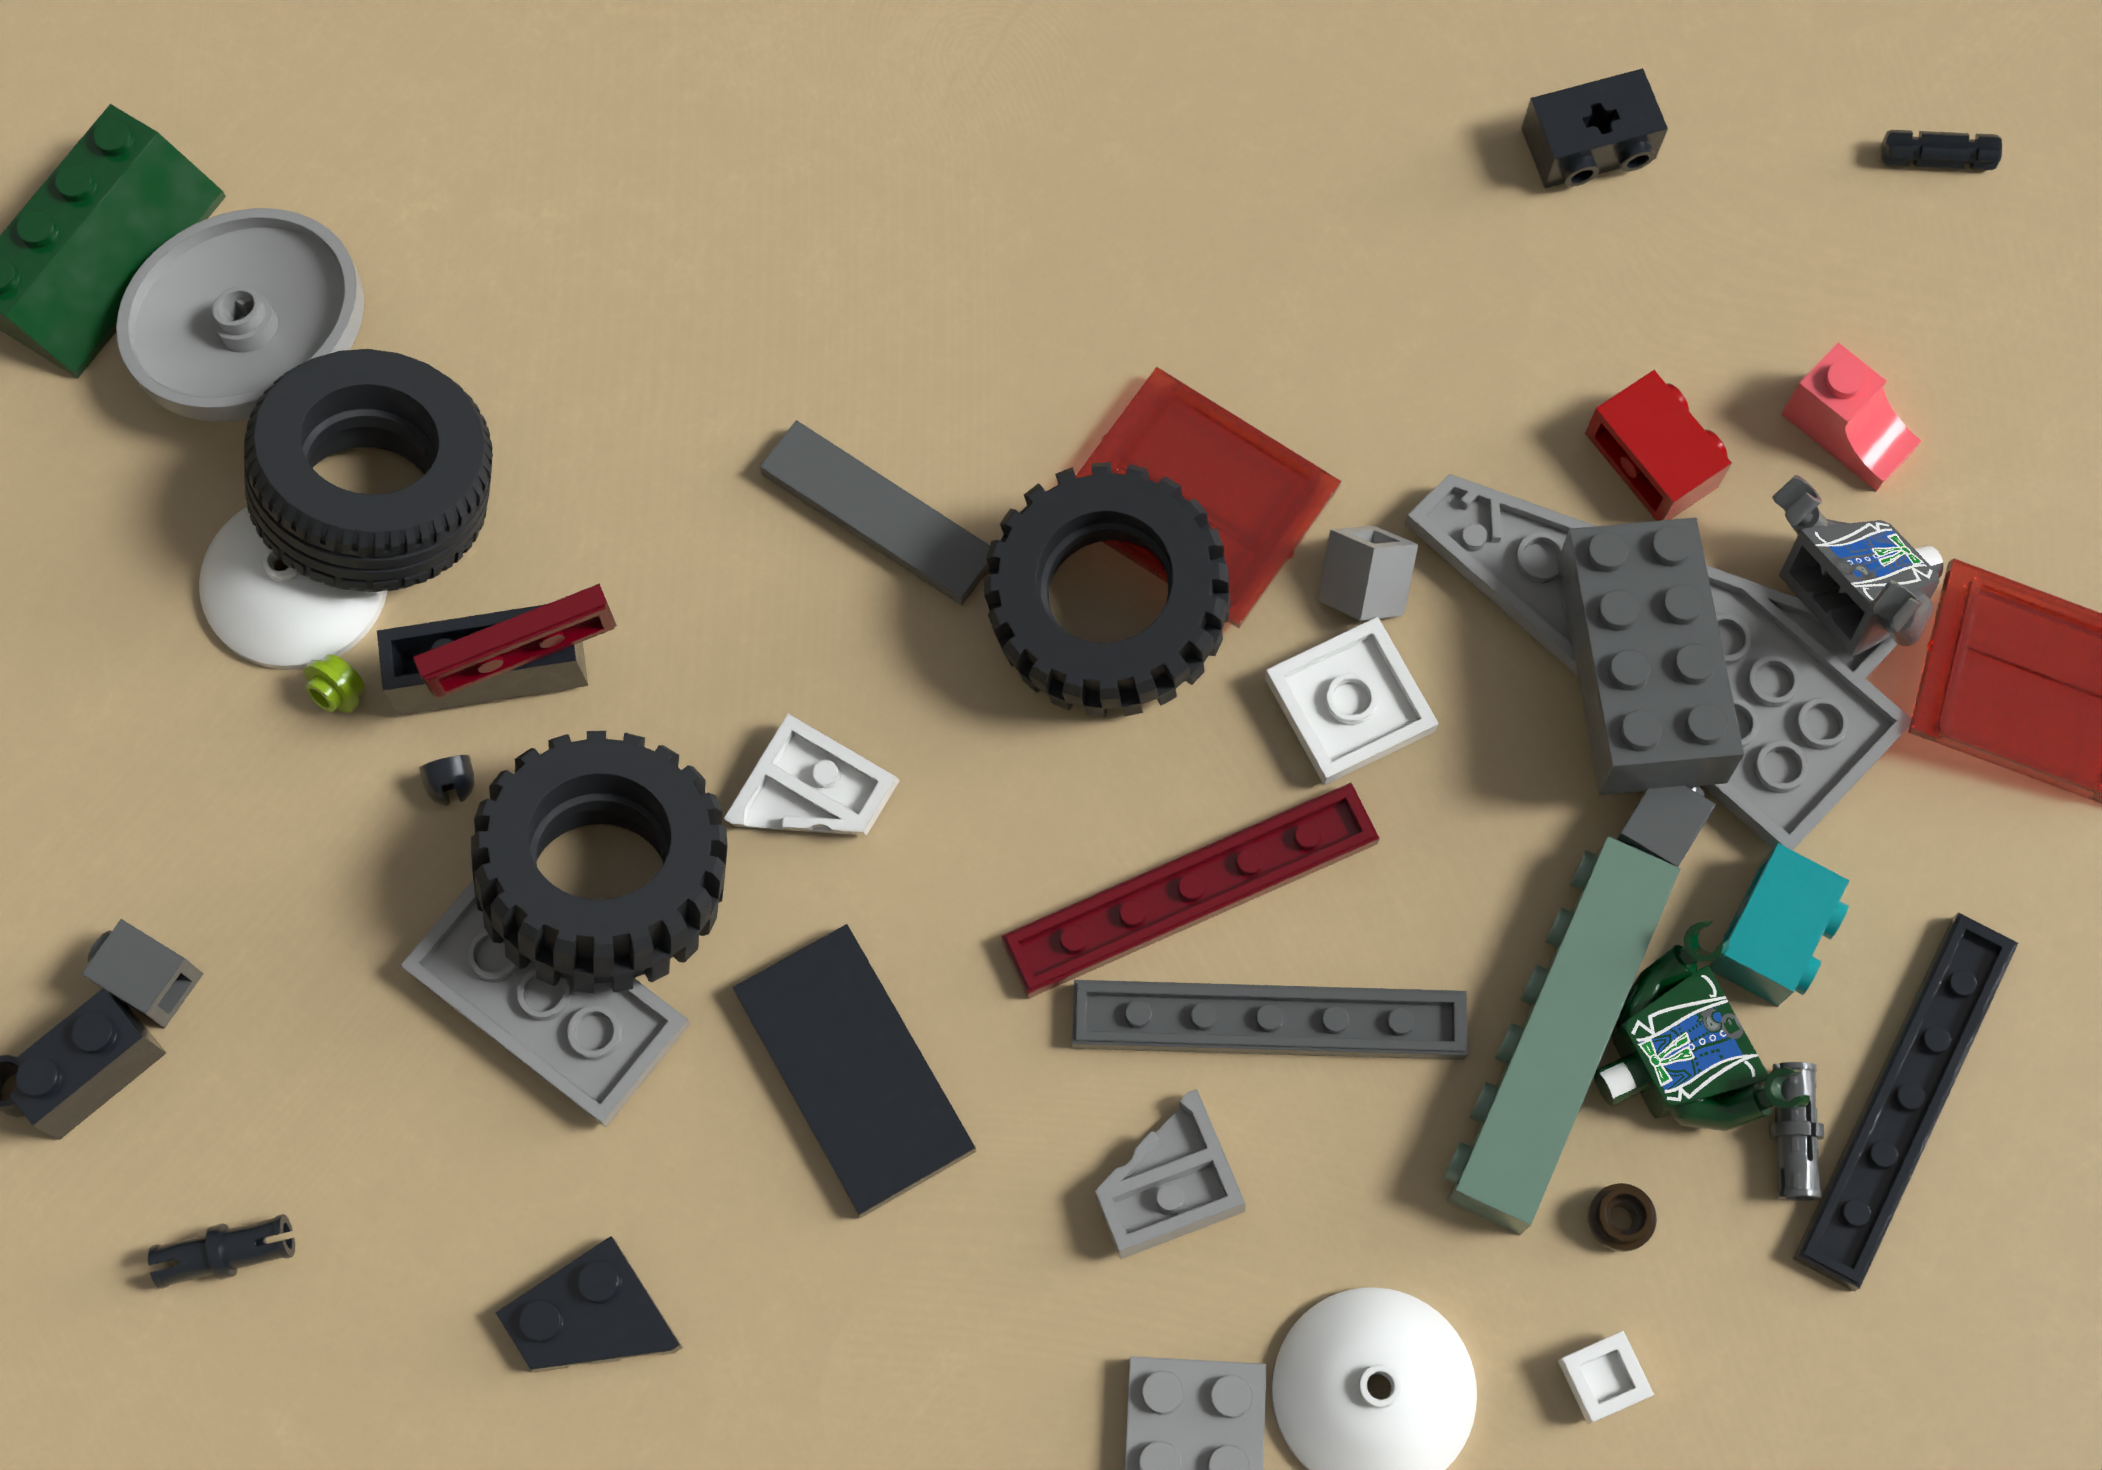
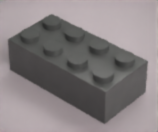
(1649, 656)

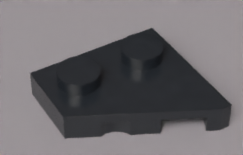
(588, 1315)

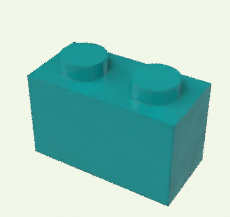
(1780, 926)

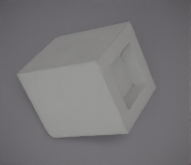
(1367, 572)

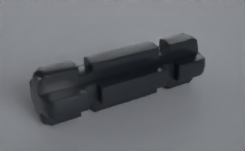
(1941, 149)

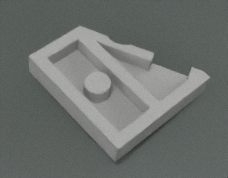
(1170, 1183)

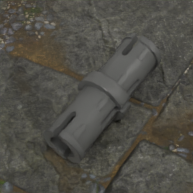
(1797, 1137)

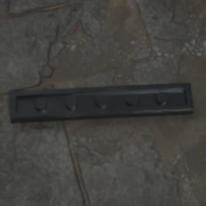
(1905, 1102)

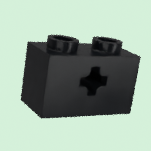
(1594, 129)

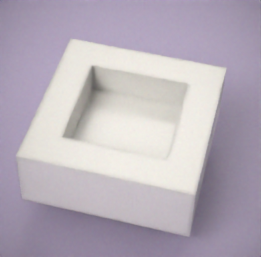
(1605, 1377)

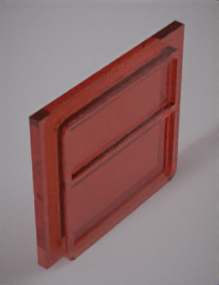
(1246, 481)
(2014, 680)

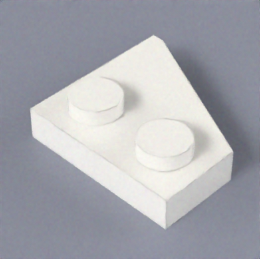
(811, 786)

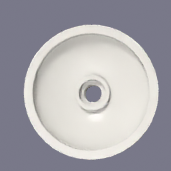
(273, 614)
(1324, 1394)

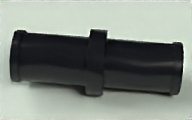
(221, 1251)

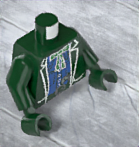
(1688, 1047)

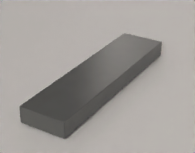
(877, 512)

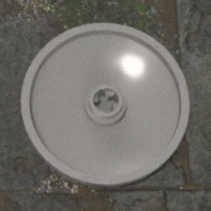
(236, 309)

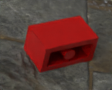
(1658, 446)

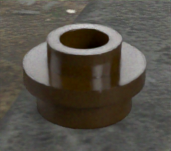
(1640, 1209)

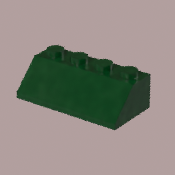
(91, 232)

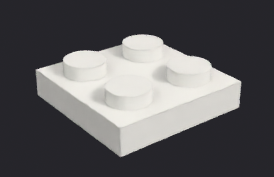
(1351, 700)

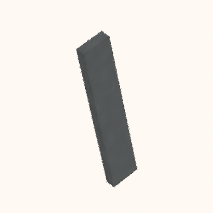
(1270, 1019)

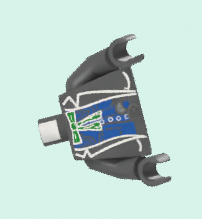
(1857, 575)

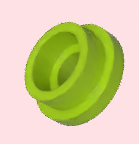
(333, 684)

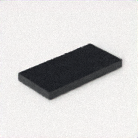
(854, 1070)

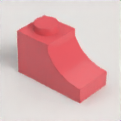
(1849, 416)

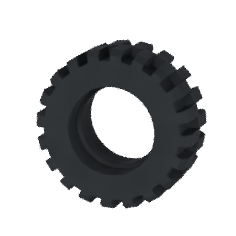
(1094, 511)
(593, 785)

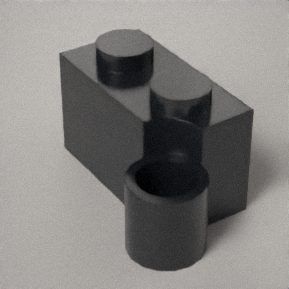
(78, 1065)

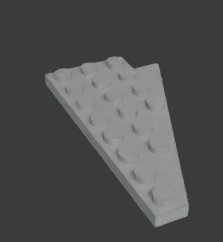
(1797, 693)

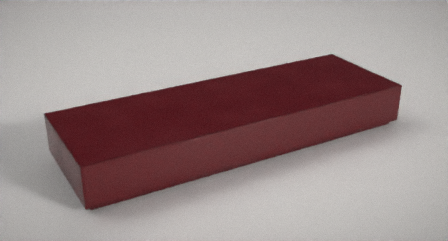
(515, 642)

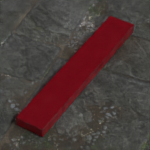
(1189, 890)

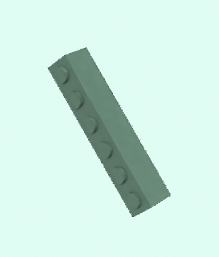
(1562, 1035)

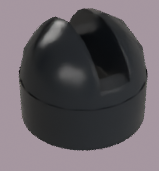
(446, 775)

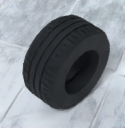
(372, 403)

